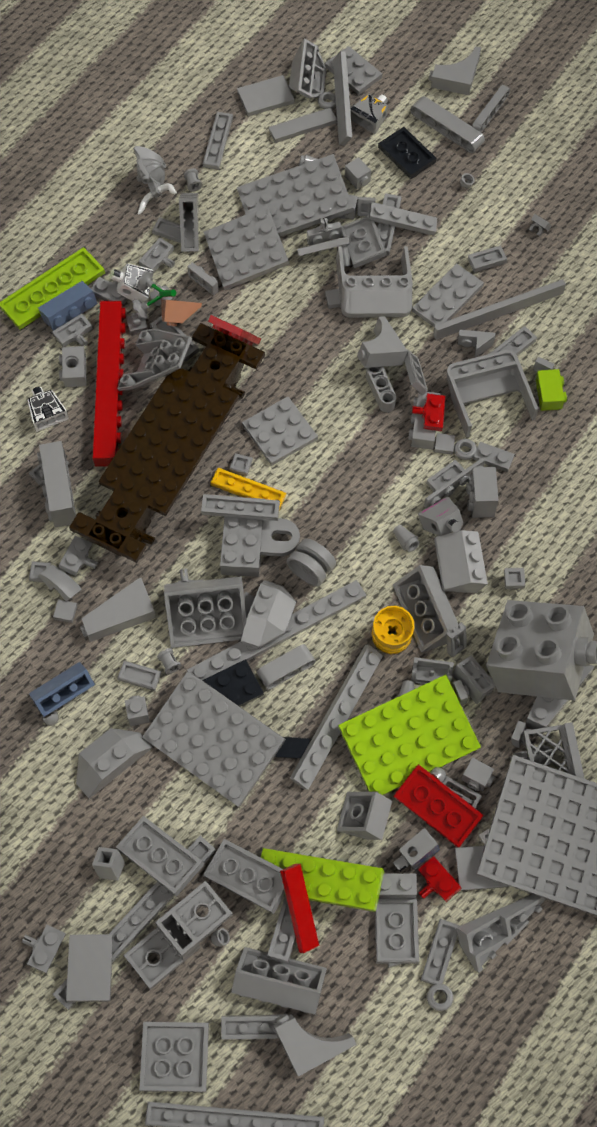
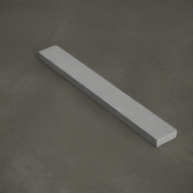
(499, 309)
(199, 1116)

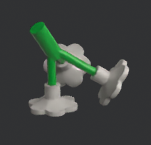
(156, 295)

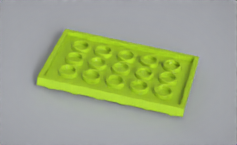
(408, 731)

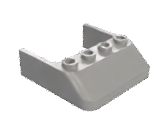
(375, 294)
(487, 378)

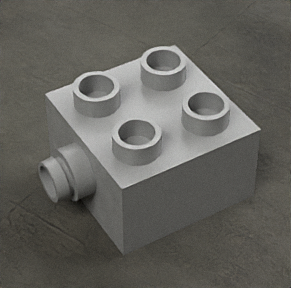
(542, 649)

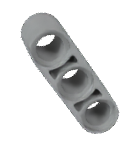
(384, 393)
(286, 666)

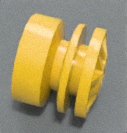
(393, 619)

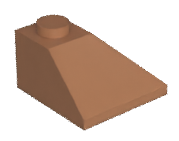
(177, 311)

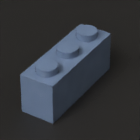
(67, 305)
(61, 689)

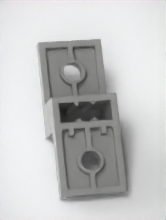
(178, 934)

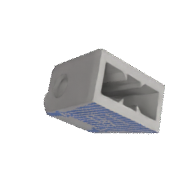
(423, 844)

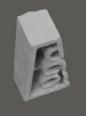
(547, 709)

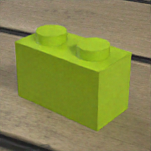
(550, 389)

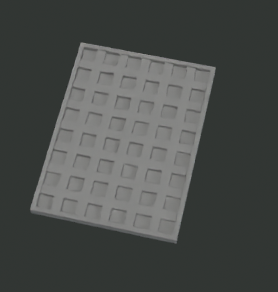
(545, 835)

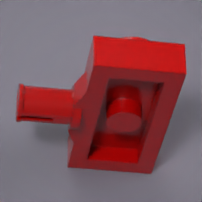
(432, 412)
(438, 880)

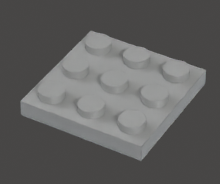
(279, 430)
(174, 1057)

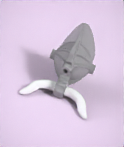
(151, 172)

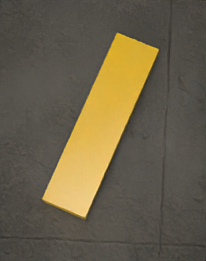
(245, 487)

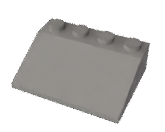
(205, 611)

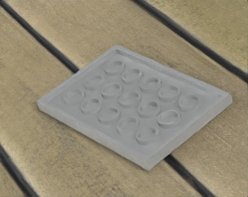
(299, 195)
(214, 738)

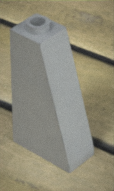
(119, 612)

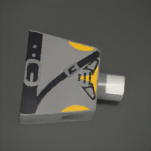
(370, 112)

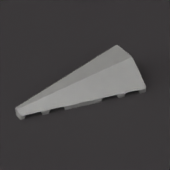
(488, 933)

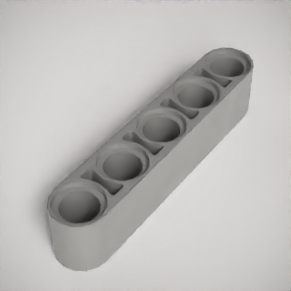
(447, 124)

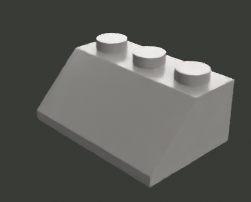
(461, 562)

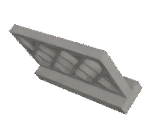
(569, 745)

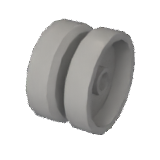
(311, 562)

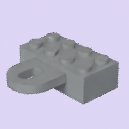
(248, 539)

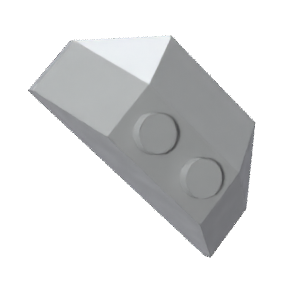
(308, 71)
(268, 615)
(108, 758)

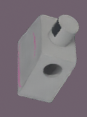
(441, 517)

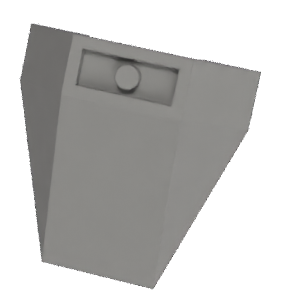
(162, 356)

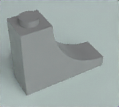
(456, 76)
(189, 221)
(384, 349)
(305, 1049)

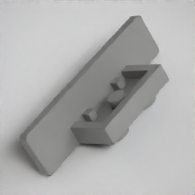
(447, 480)

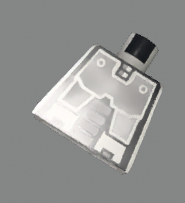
(128, 282)
(46, 409)

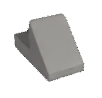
(481, 340)

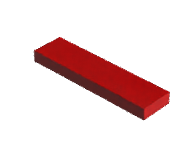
(299, 908)

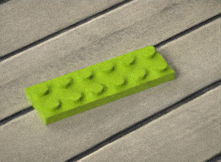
(24, 303)
(333, 880)

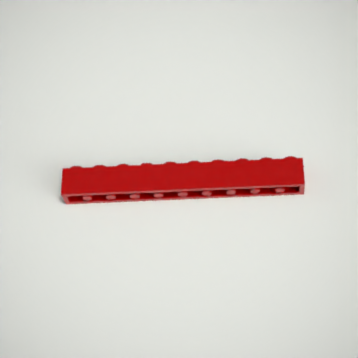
(108, 378)

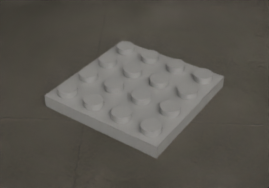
(246, 248)

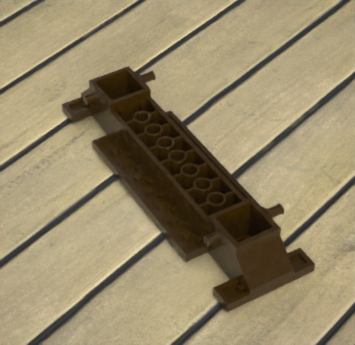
(168, 443)

